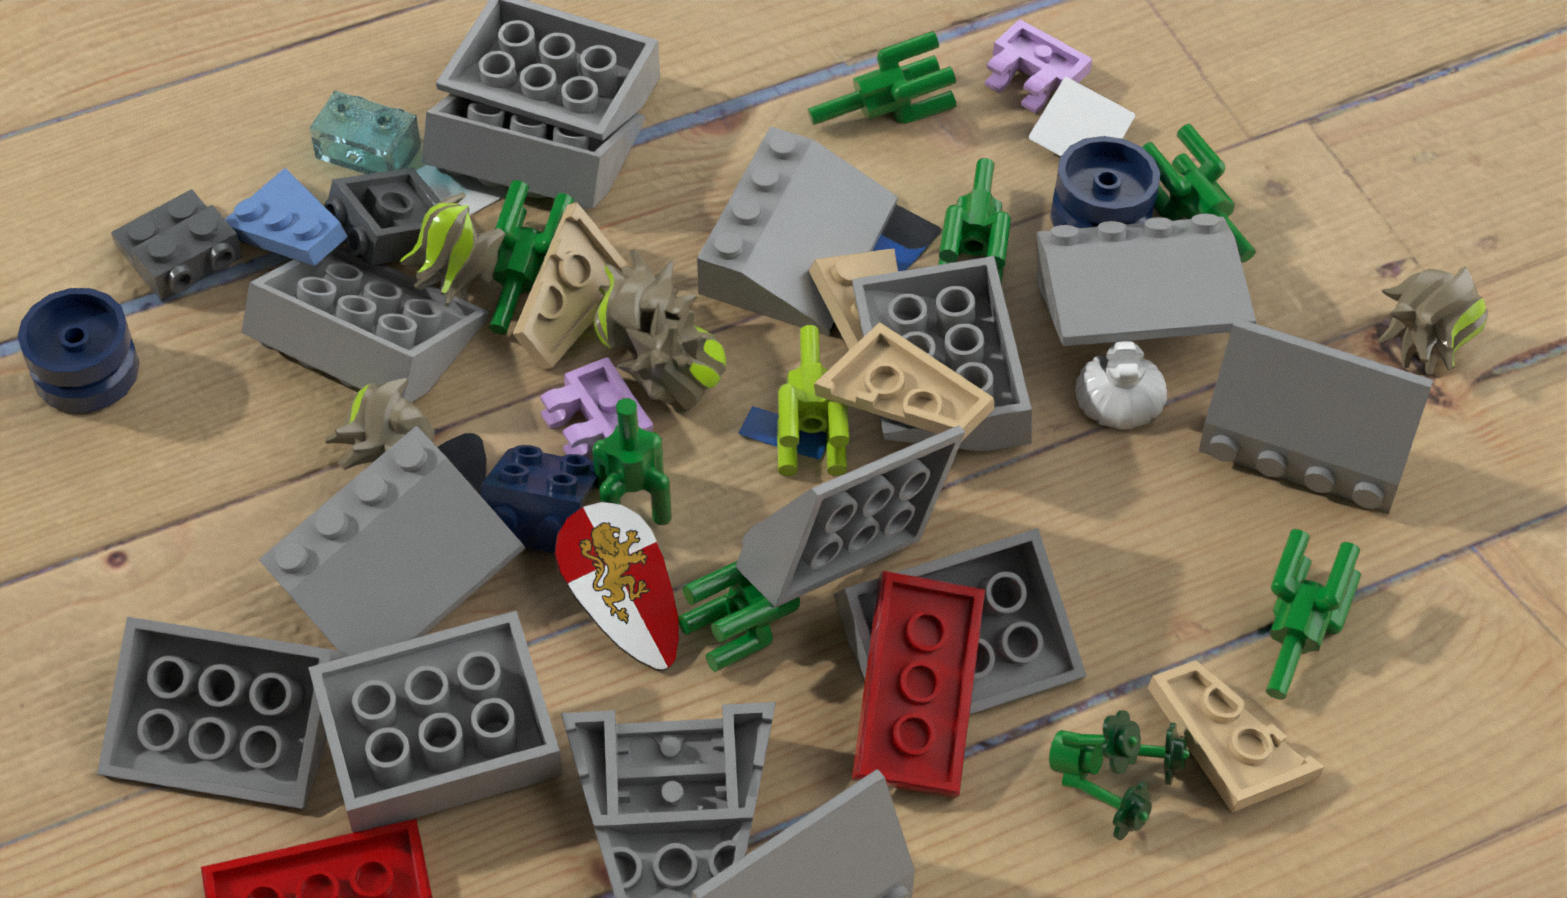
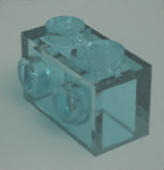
(364, 135)

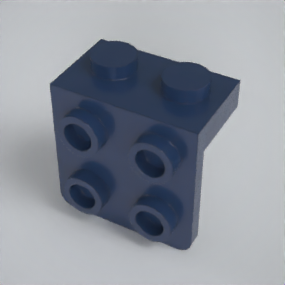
(538, 492)

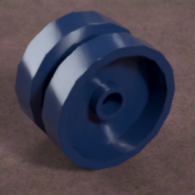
(1104, 182)
(79, 350)

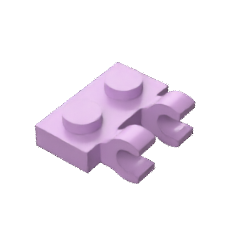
(1038, 56)
(595, 392)

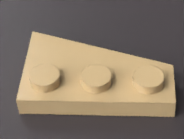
(834, 281)
(566, 288)
(904, 384)
(1228, 742)

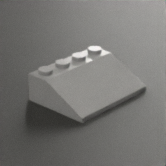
(553, 67)
(507, 147)
(784, 214)
(1142, 280)
(360, 321)
(964, 323)
(1314, 415)
(848, 521)
(392, 549)
(1023, 626)
(215, 713)
(436, 722)
(836, 851)

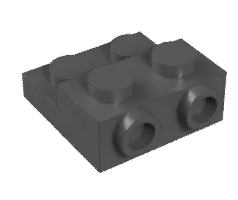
(381, 212)
(178, 244)

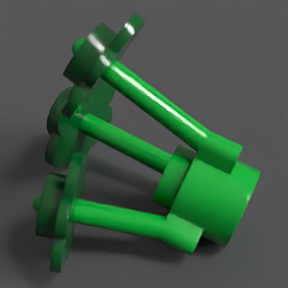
(1083, 754)

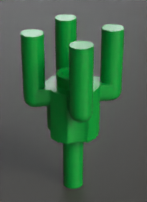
(895, 86)
(1195, 188)
(976, 222)
(520, 251)
(632, 462)
(1306, 607)
(745, 610)

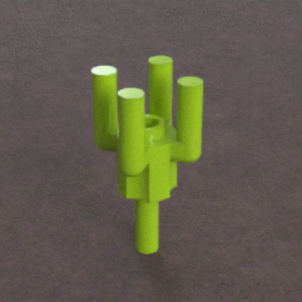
(804, 411)

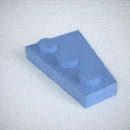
(287, 221)

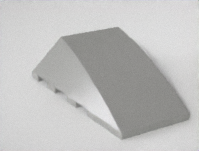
(670, 795)

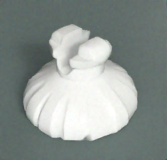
(1121, 388)

